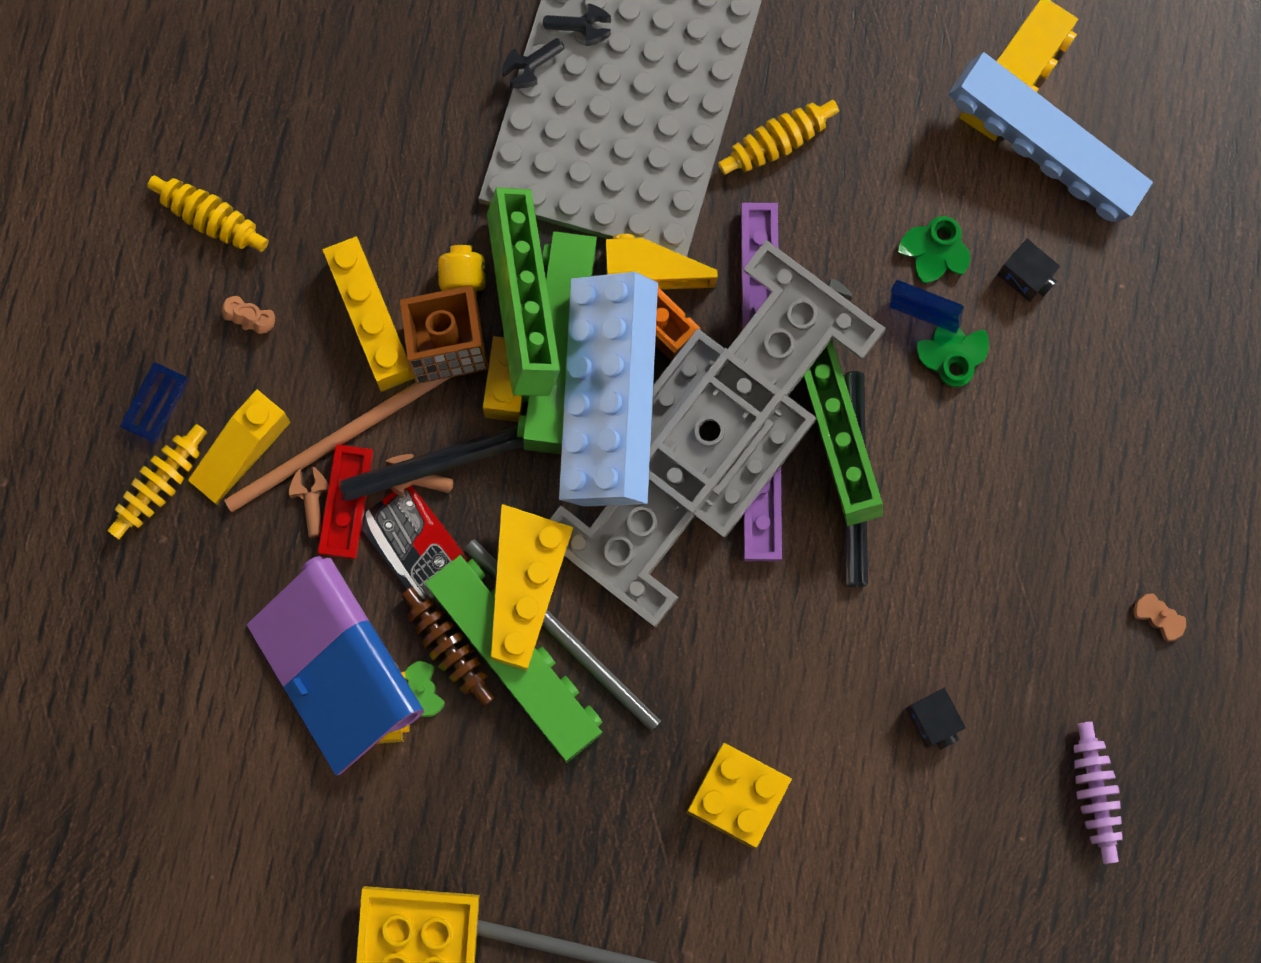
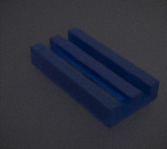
(926, 306)
(167, 408)

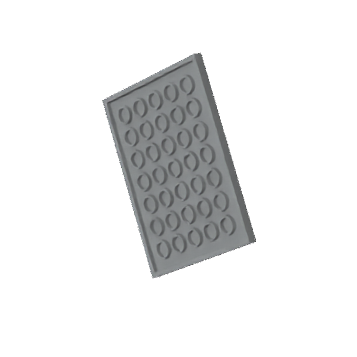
(628, 125)

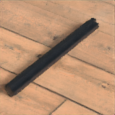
(430, 463)
(857, 534)

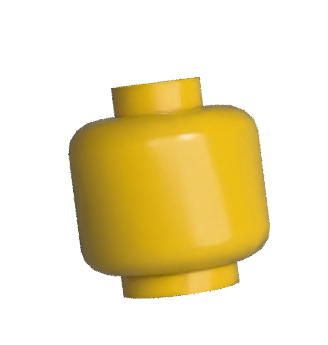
(461, 269)

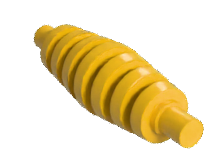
(778, 137)
(207, 213)
(157, 481)

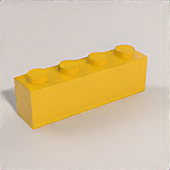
(1033, 49)
(368, 314)

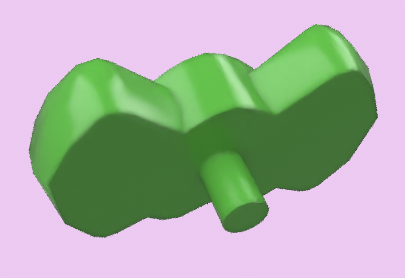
(419, 679)

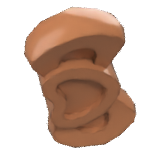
(247, 315)
(1160, 617)

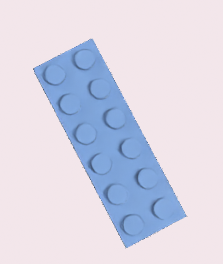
(609, 390)

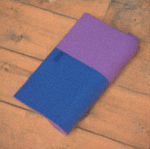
(333, 664)

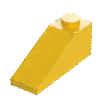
(658, 263)
(239, 446)

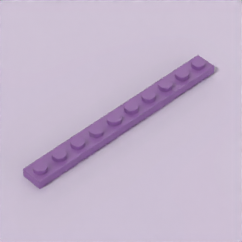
(763, 518)

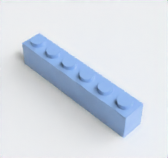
(1049, 138)

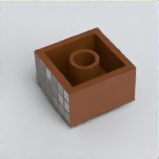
(444, 334)

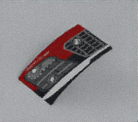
(410, 539)

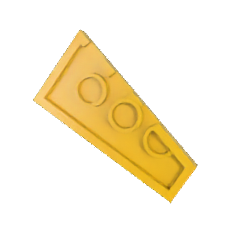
(525, 578)

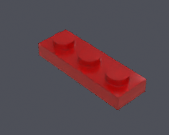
(344, 518)

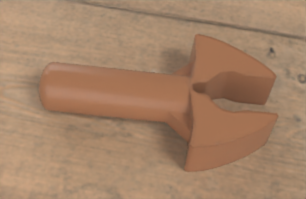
(432, 482)
(311, 500)

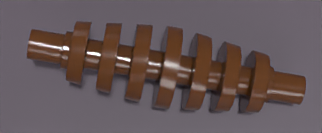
(447, 646)

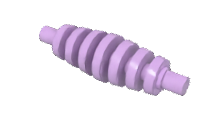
(1097, 792)

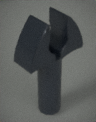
(582, 24)
(530, 63)

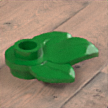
(933, 254)
(954, 349)

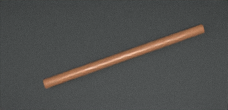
(329, 443)

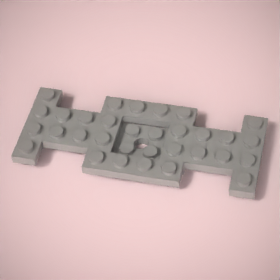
(741, 393)

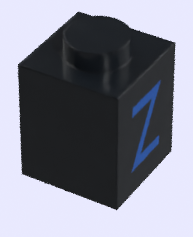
(1029, 271)
(936, 719)

